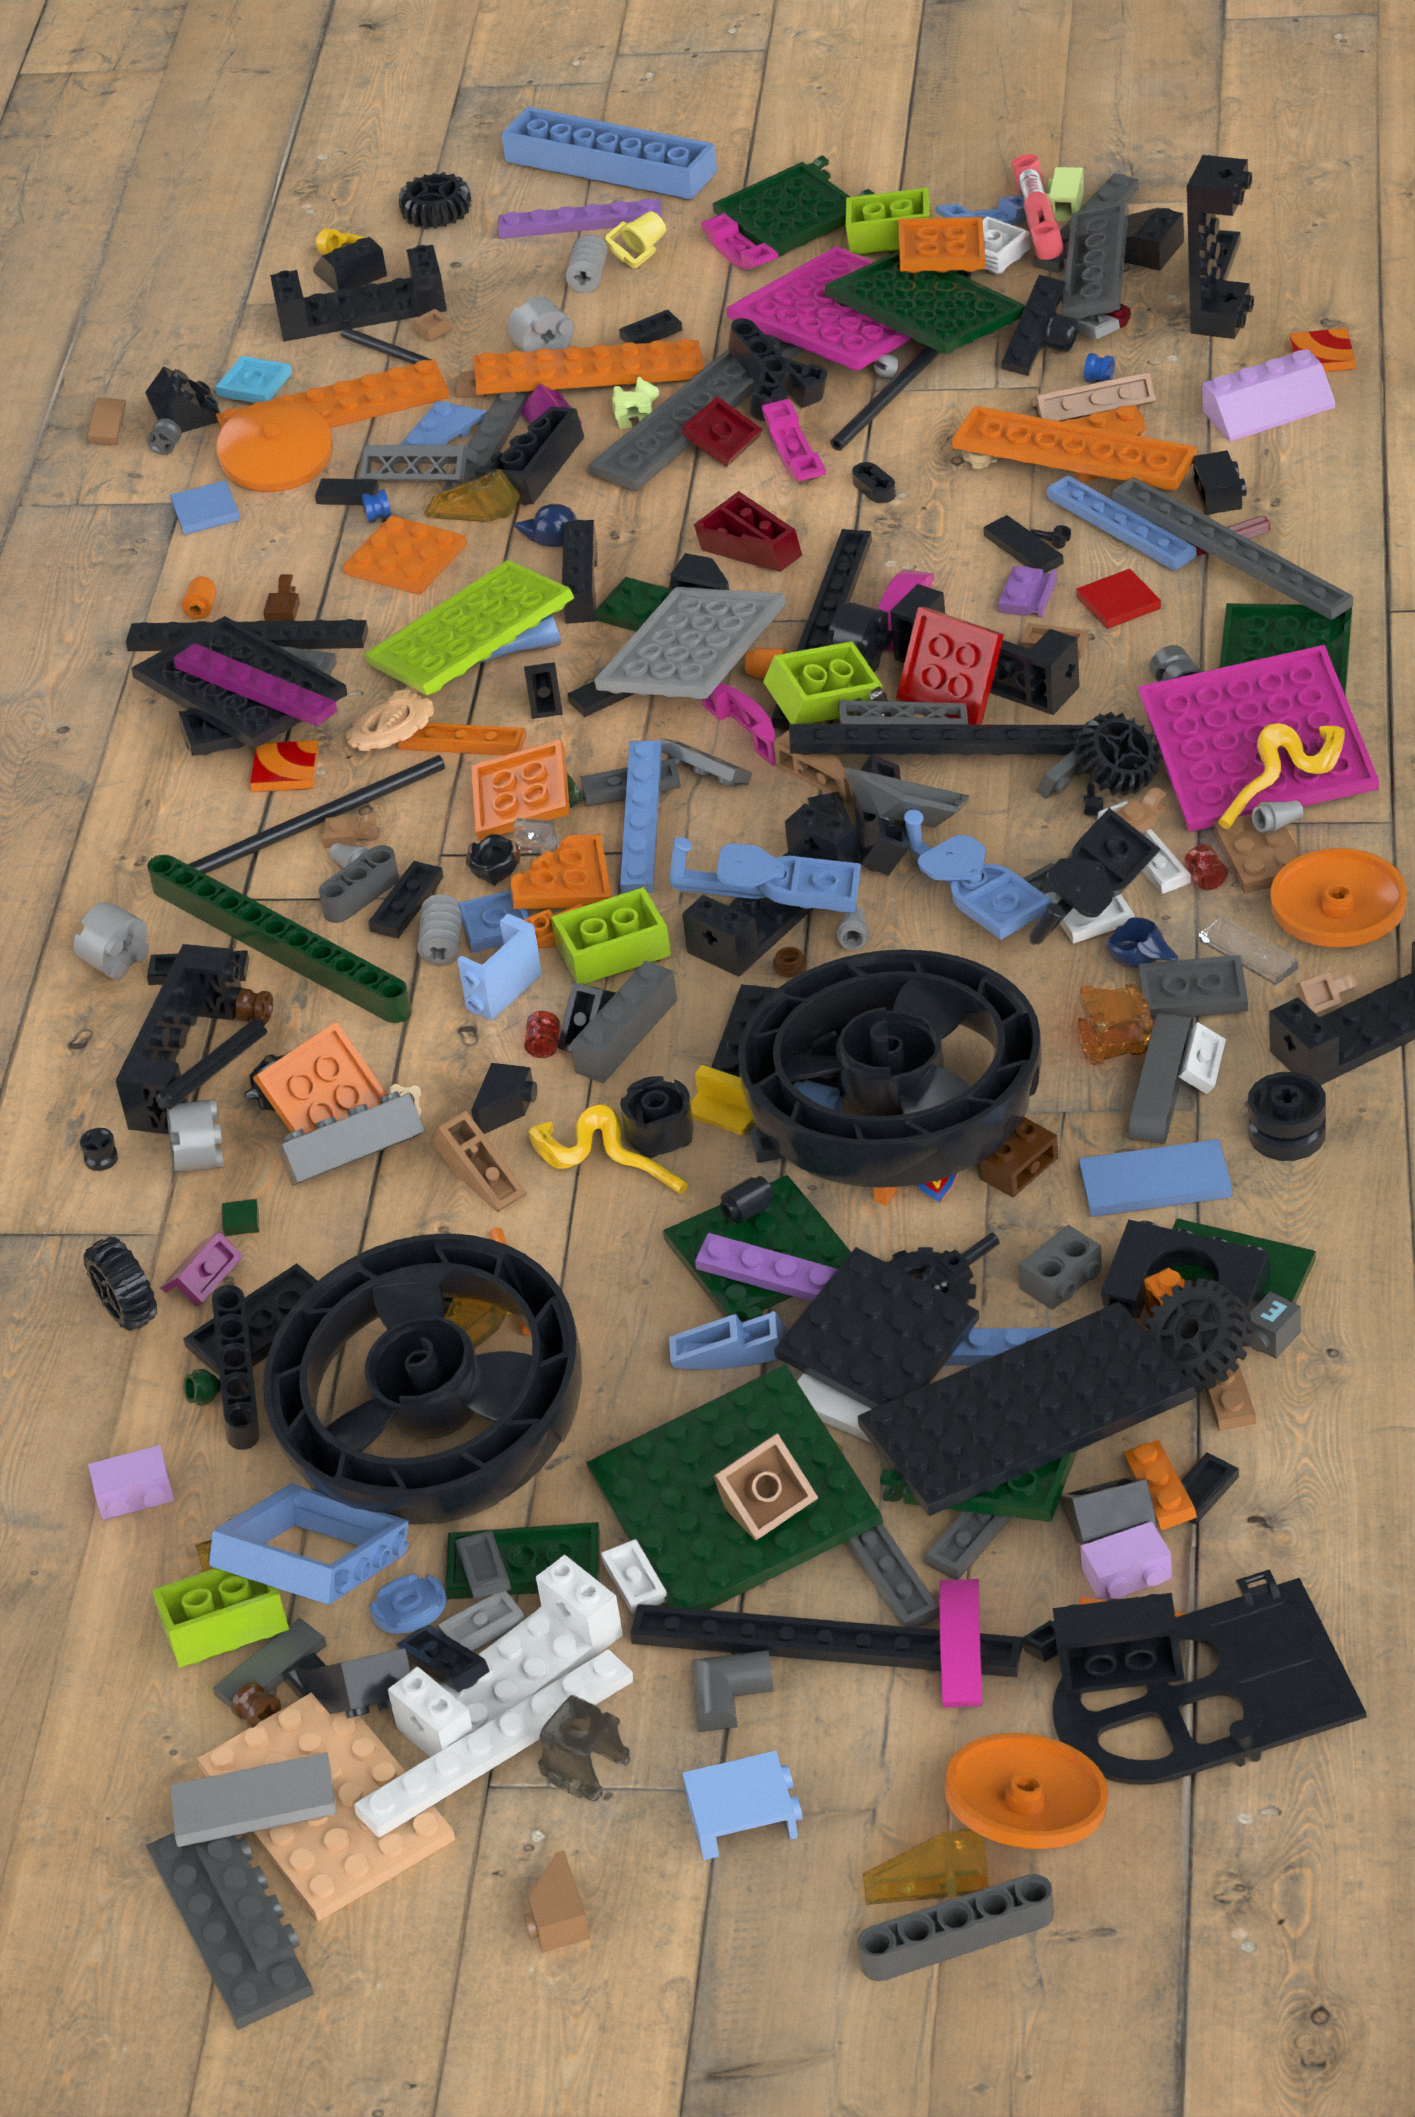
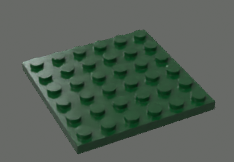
(671, 1504)

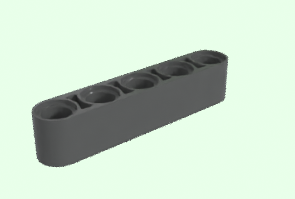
(1159, 1079)
(975, 1922)

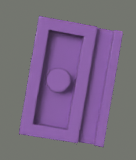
(1027, 591)

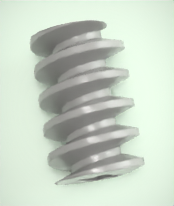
(586, 263)
(439, 930)

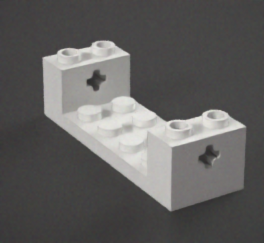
(568, 1630)

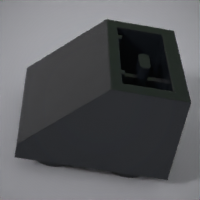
(182, 400)

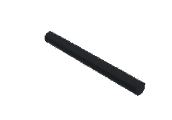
(382, 346)

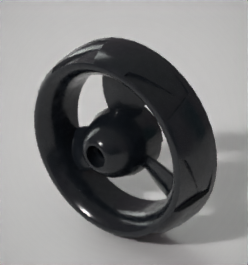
(890, 1061)
(426, 1377)

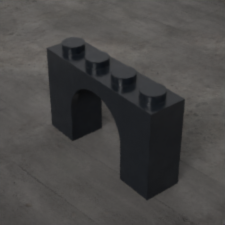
(1151, 1249)

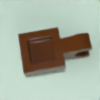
(285, 603)

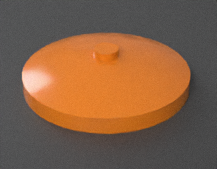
(274, 446)
(1338, 897)
(1026, 1790)

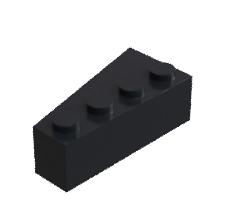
(538, 453)

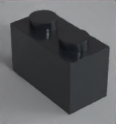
(1218, 482)

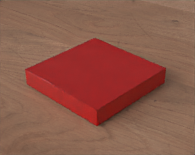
(1118, 598)

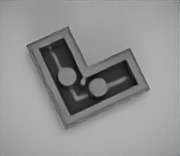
(721, 1679)

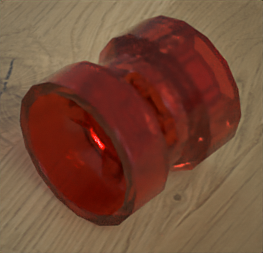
(1206, 867)
(542, 1034)

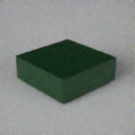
(240, 1217)

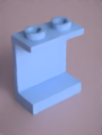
(505, 974)
(740, 1798)

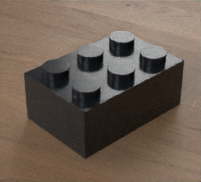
(1118, 1643)

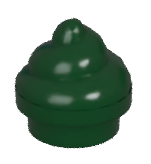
(201, 1387)

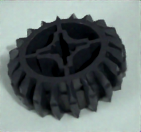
(434, 200)
(1117, 753)
(120, 1283)

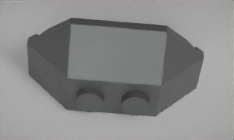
(894, 797)

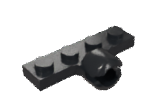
(1040, 327)

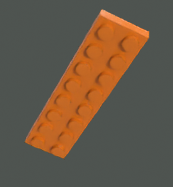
(587, 366)
(369, 395)
(1074, 447)

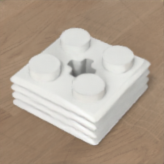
(1003, 244)

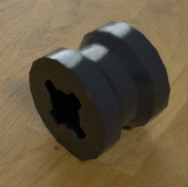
(99, 1149)

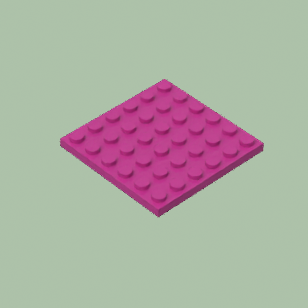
(802, 314)
(1212, 727)

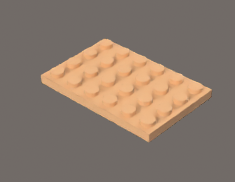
(336, 1855)

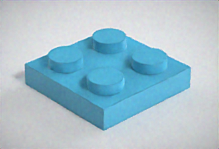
(253, 379)

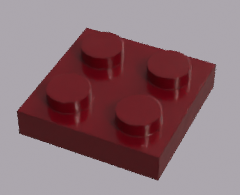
(721, 431)

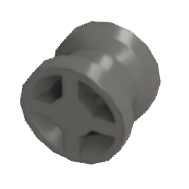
(164, 436)

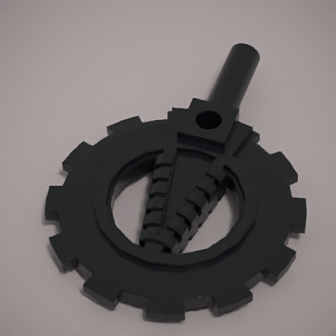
(946, 1270)

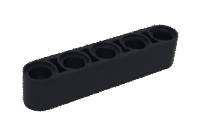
(237, 1381)

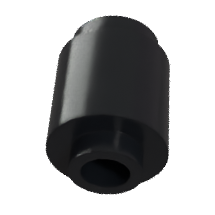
(746, 1199)

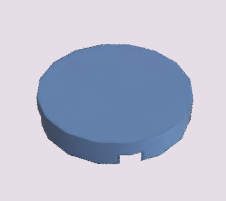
(408, 1604)

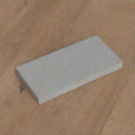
(252, 1799)

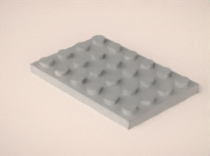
(690, 642)

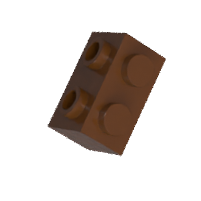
(1020, 1158)

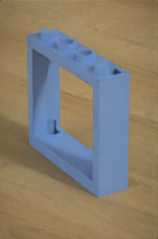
(242, 1550)

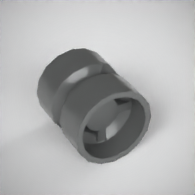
(1172, 663)

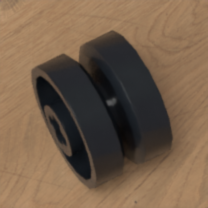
(1287, 1116)

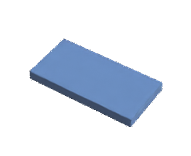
(1155, 1177)

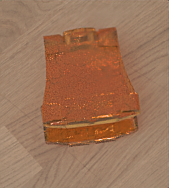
(1113, 1022)

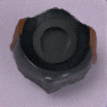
(493, 858)

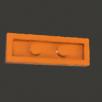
(1166, 1490)

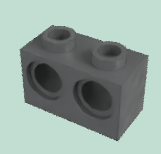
(1060, 1267)

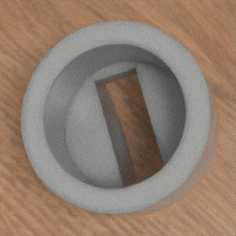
(886, 366)

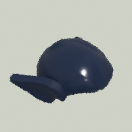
(548, 525)
(1138, 943)

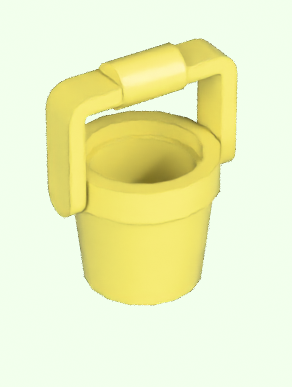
(639, 236)

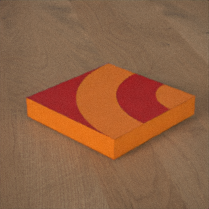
(1329, 346)
(285, 766)

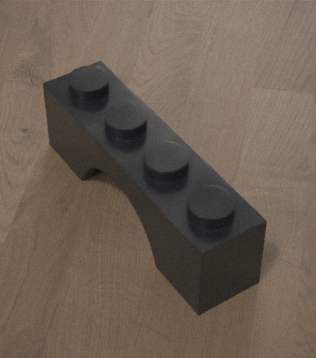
(579, 560)
(879, 840)

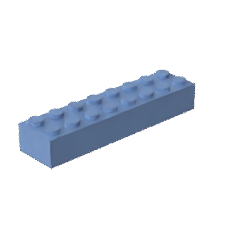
(609, 152)

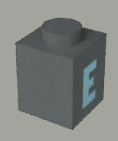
(1274, 1324)

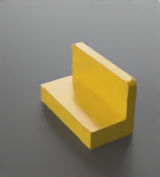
(721, 1101)

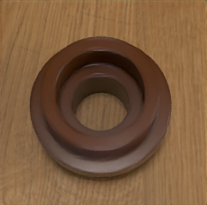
(789, 962)

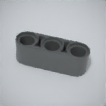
(359, 884)

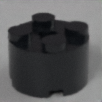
(864, 627)
(657, 1116)

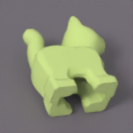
(633, 404)

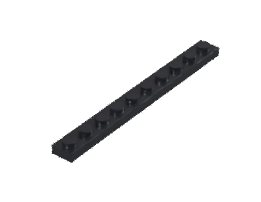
(834, 591)
(932, 739)
(812, 1639)

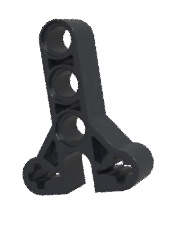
(773, 374)

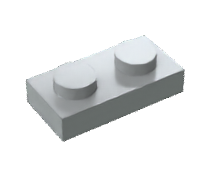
(483, 1621)

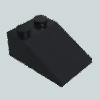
(1153, 237)

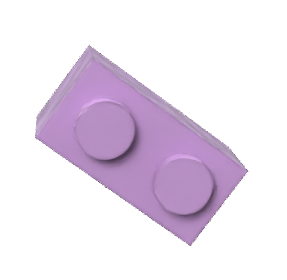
(131, 1482)
(1126, 1562)

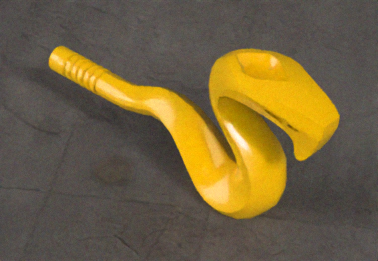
(1281, 735)
(604, 1119)

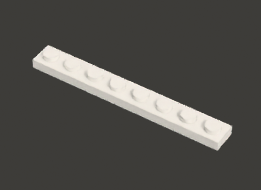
(487, 1745)

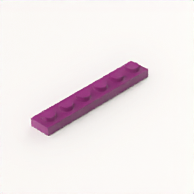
(255, 684)

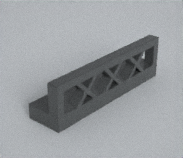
(414, 456)
(902, 712)

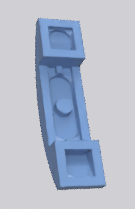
(1009, 211)

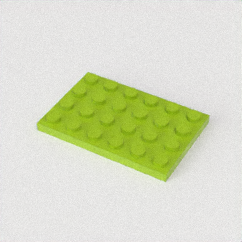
(468, 627)

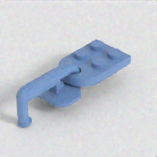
(755, 874)
(982, 891)

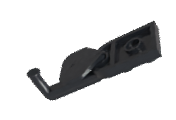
(1095, 871)

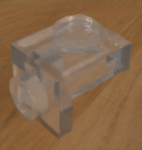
(536, 835)

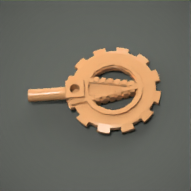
(396, 721)

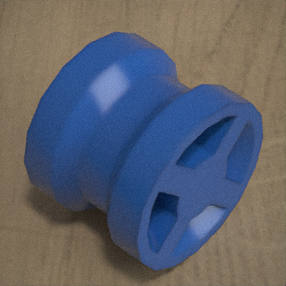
(1099, 368)
(376, 506)

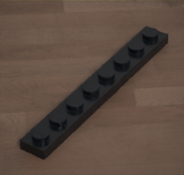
(289, 633)

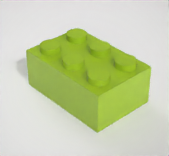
(874, 218)
(814, 680)
(611, 936)
(217, 1614)

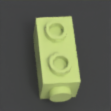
(1066, 192)

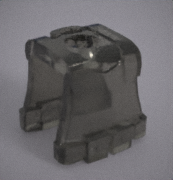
(570, 1739)

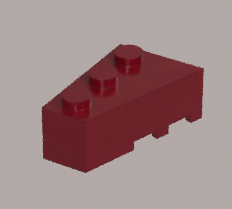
(748, 534)

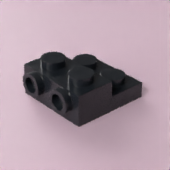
(204, 737)

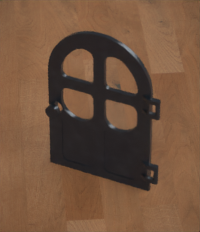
(1270, 1661)

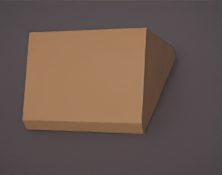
(764, 1487)

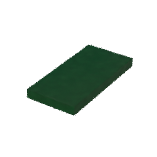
(1288, 1263)
(528, 1553)

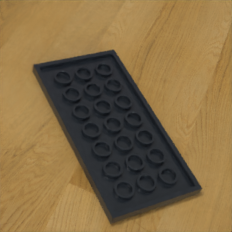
(1025, 1408)

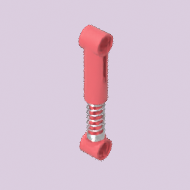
(1037, 207)

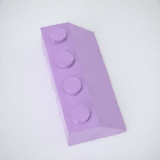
(1267, 395)

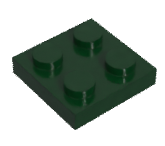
(631, 603)

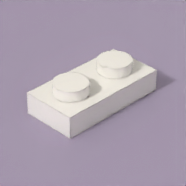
(1202, 1058)
(633, 1575)

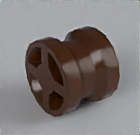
(254, 1005)
(254, 1704)

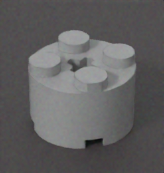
(539, 326)
(111, 940)
(195, 1136)

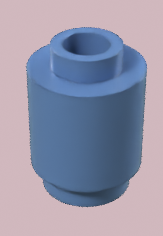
(821, 1094)

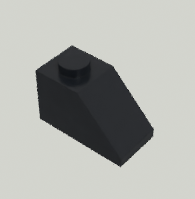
(698, 572)
(543, 690)
(582, 1007)
(503, 1096)

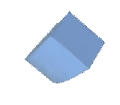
(727, 1343)

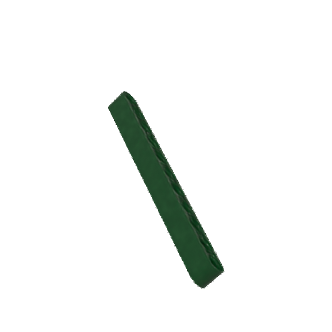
(280, 939)

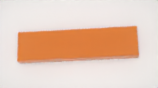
(466, 739)

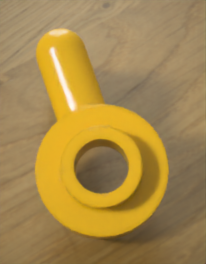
(331, 239)

